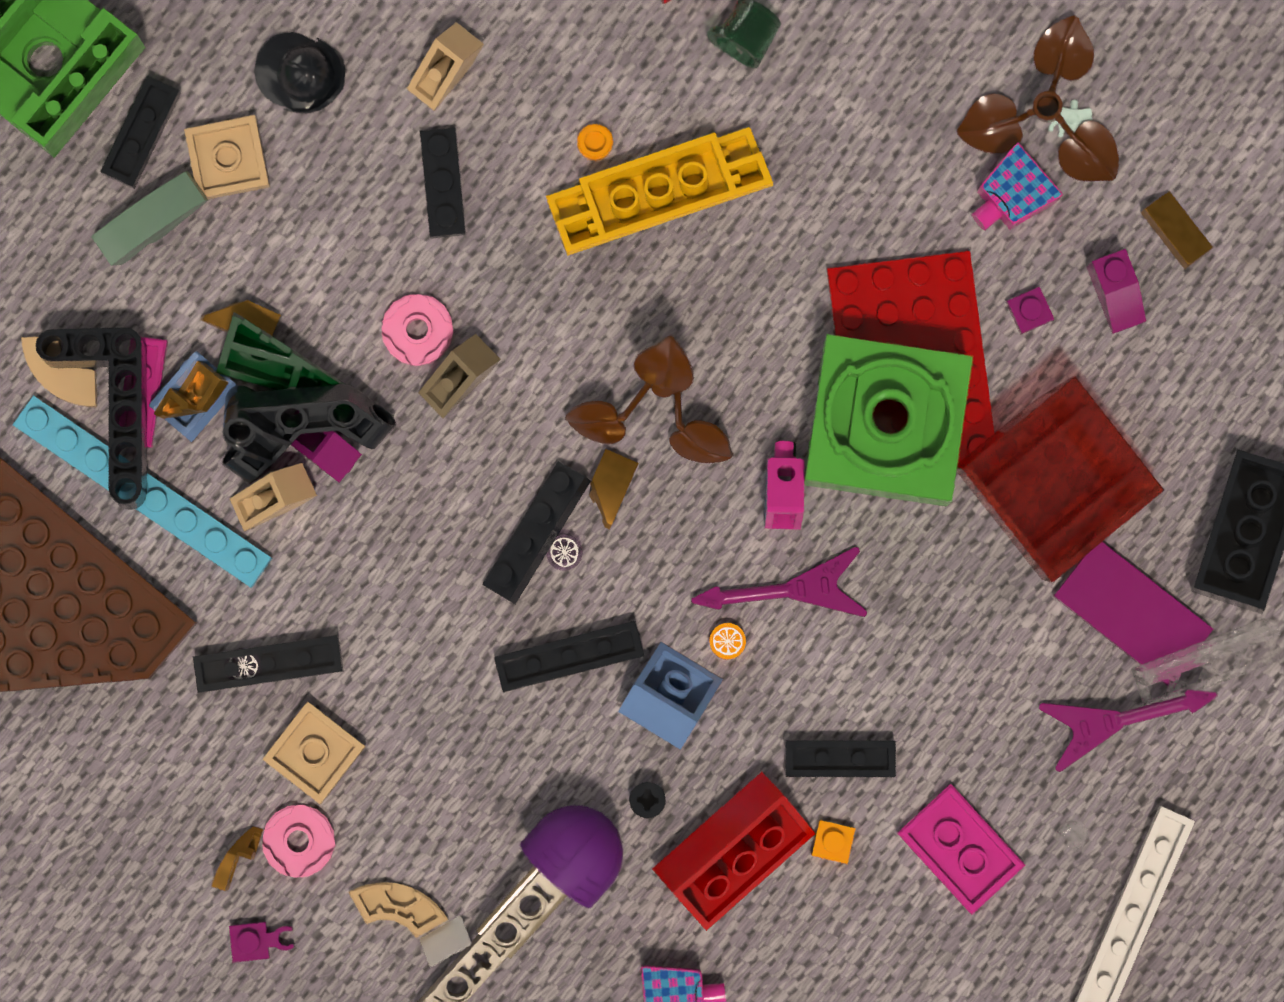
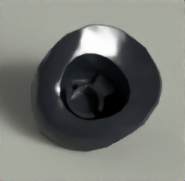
(299, 72)

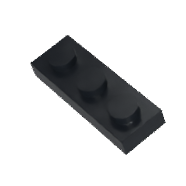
(140, 132)
(442, 183)
(840, 758)

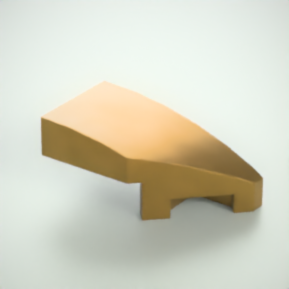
(256, 314)
(195, 395)
(611, 484)
(245, 847)

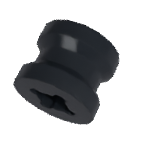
(647, 800)

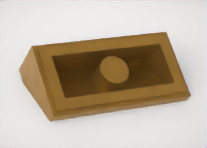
(1176, 229)

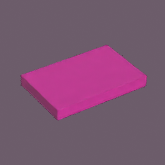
(961, 849)

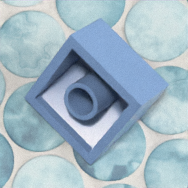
(670, 695)

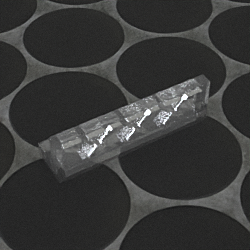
(1204, 655)

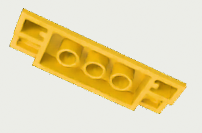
(658, 189)

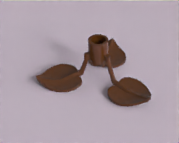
(993, 122)
(667, 372)

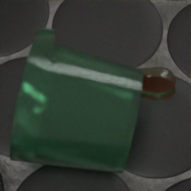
(749, 29)

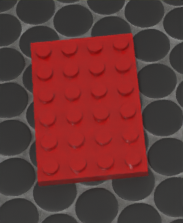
(921, 306)

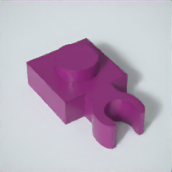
(253, 941)

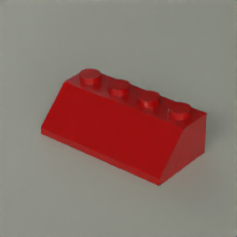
(734, 851)

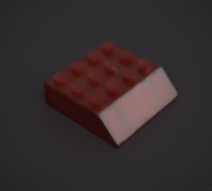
(1058, 479)

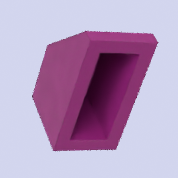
(1117, 290)
(327, 452)

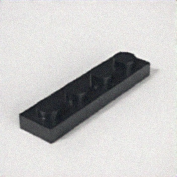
(536, 532)
(569, 656)
(277, 663)

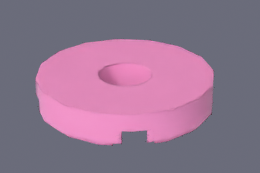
(423, 350)
(320, 844)

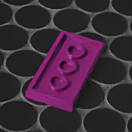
(1129, 607)

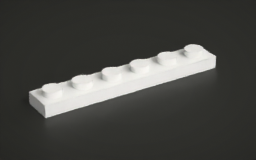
(1136, 907)

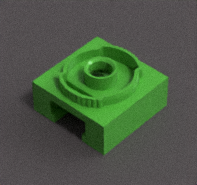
(95, 57)
(859, 458)

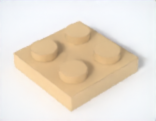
(227, 157)
(314, 752)

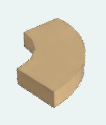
(69, 384)
(398, 904)

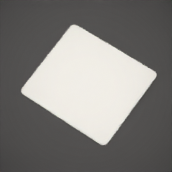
(445, 941)

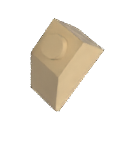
(444, 65)
(273, 496)

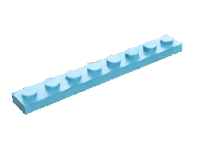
(161, 502)

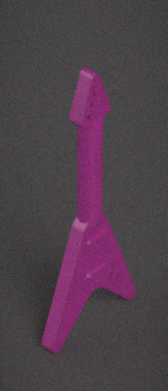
(812, 587)
(1096, 725)

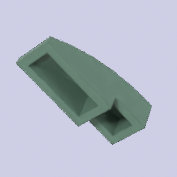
(149, 219)

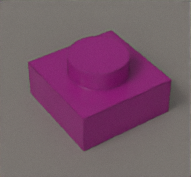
(1030, 310)

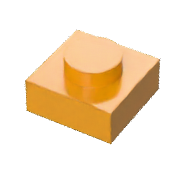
(833, 842)

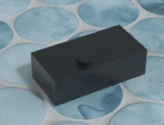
(1246, 535)

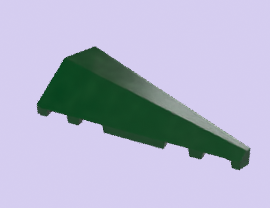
(265, 361)

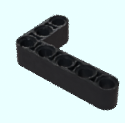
(119, 401)

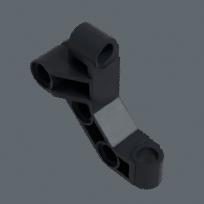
(263, 431)

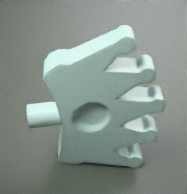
(1073, 117)

